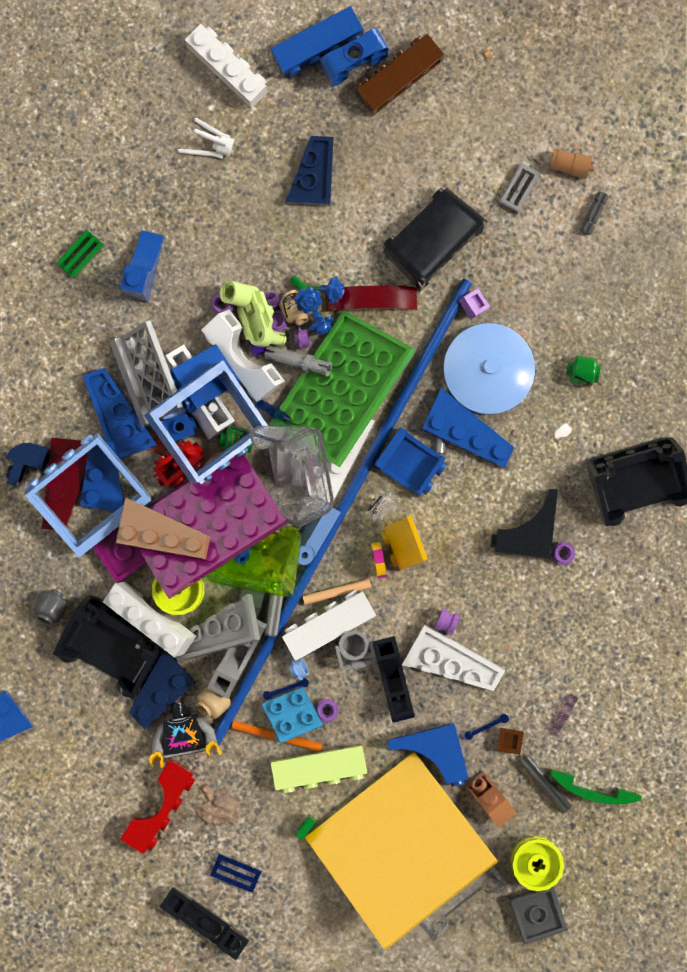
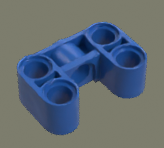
(338, 63)

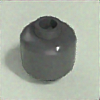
(50, 607)

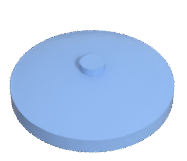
(489, 369)

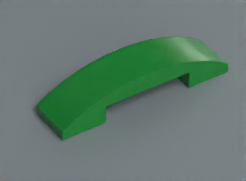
(621, 796)

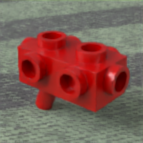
(193, 455)

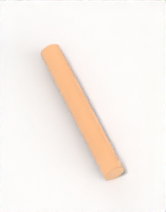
(337, 591)

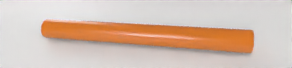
(269, 734)

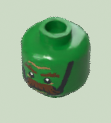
(583, 371)
(231, 436)

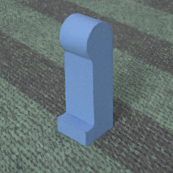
(314, 536)

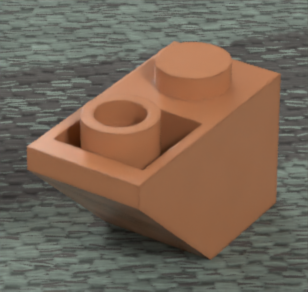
(491, 799)

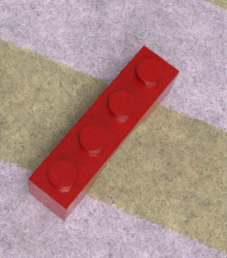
(142, 831)

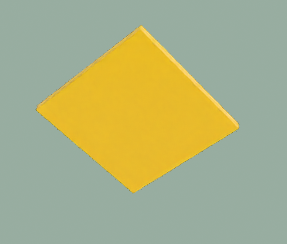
(400, 850)

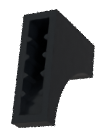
(533, 537)

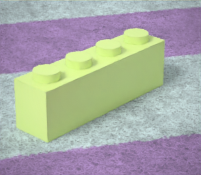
(319, 767)

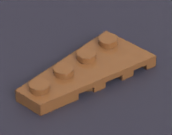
(154, 531)

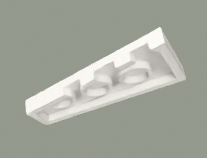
(445, 657)

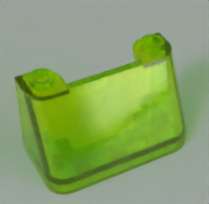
(270, 565)

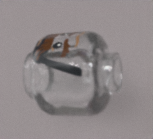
(384, 508)

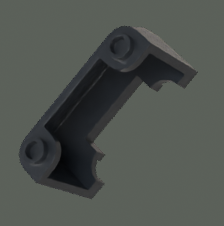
(433, 237)
(638, 478)
(109, 644)

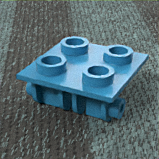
(292, 715)

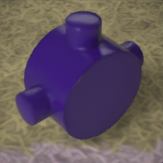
(257, 349)

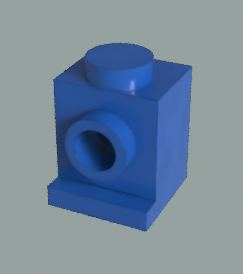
(189, 427)

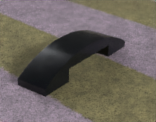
(205, 922)

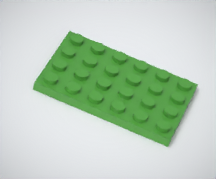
(362, 374)

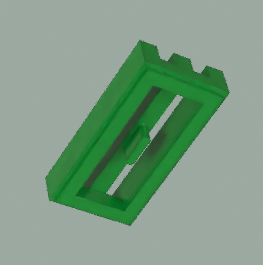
(61, 262)

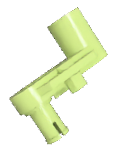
(253, 313)

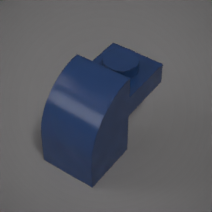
(25, 455)

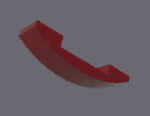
(375, 298)

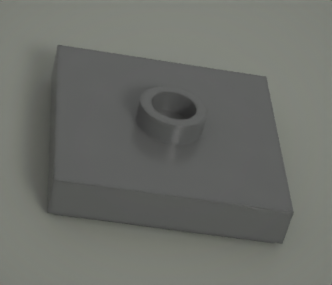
(538, 915)

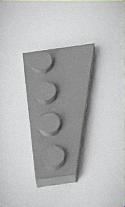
(224, 630)

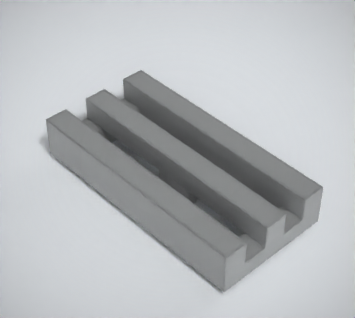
(510, 204)

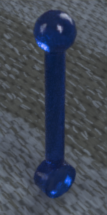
(267, 695)
(503, 718)

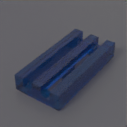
(217, 865)

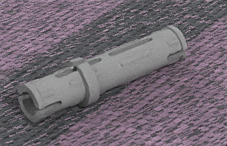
(306, 363)

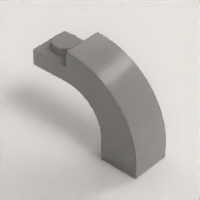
(233, 665)

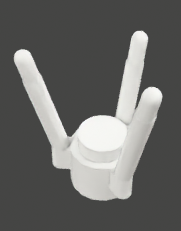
(222, 142)

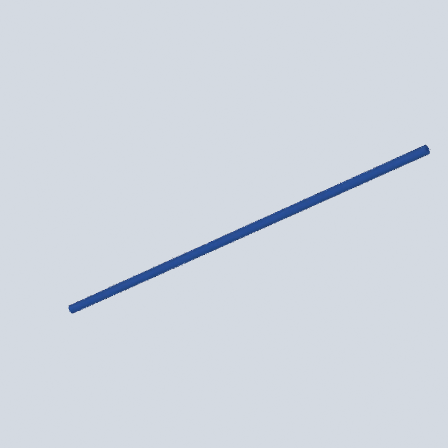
(344, 505)

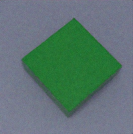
(305, 827)

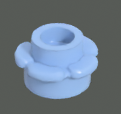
(299, 668)

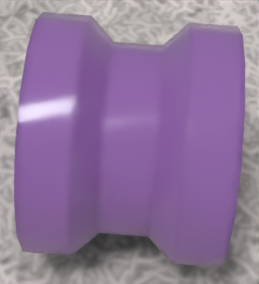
(447, 622)

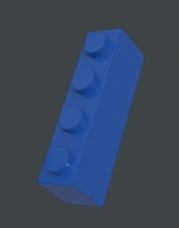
(313, 43)

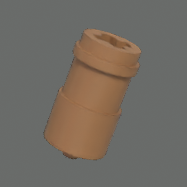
(571, 163)

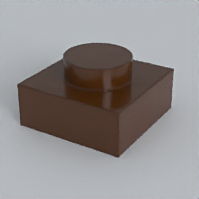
(510, 741)

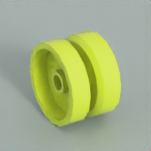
(181, 603)
(541, 876)

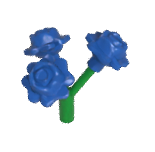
(309, 299)

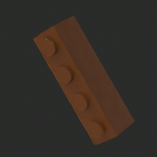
(400, 74)

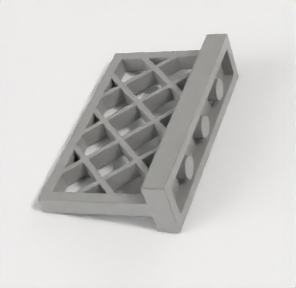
(137, 375)

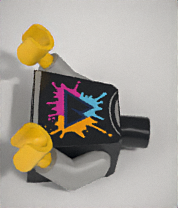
(182, 736)

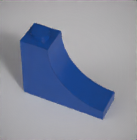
(140, 273)
(441, 747)

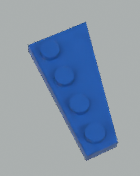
(116, 415)
(463, 429)
(11, 717)

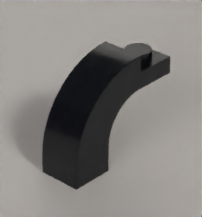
(393, 679)

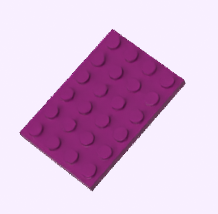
(229, 509)

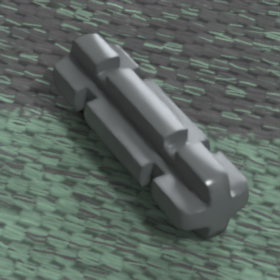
(594, 213)

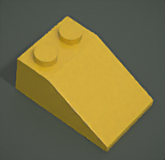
(404, 543)

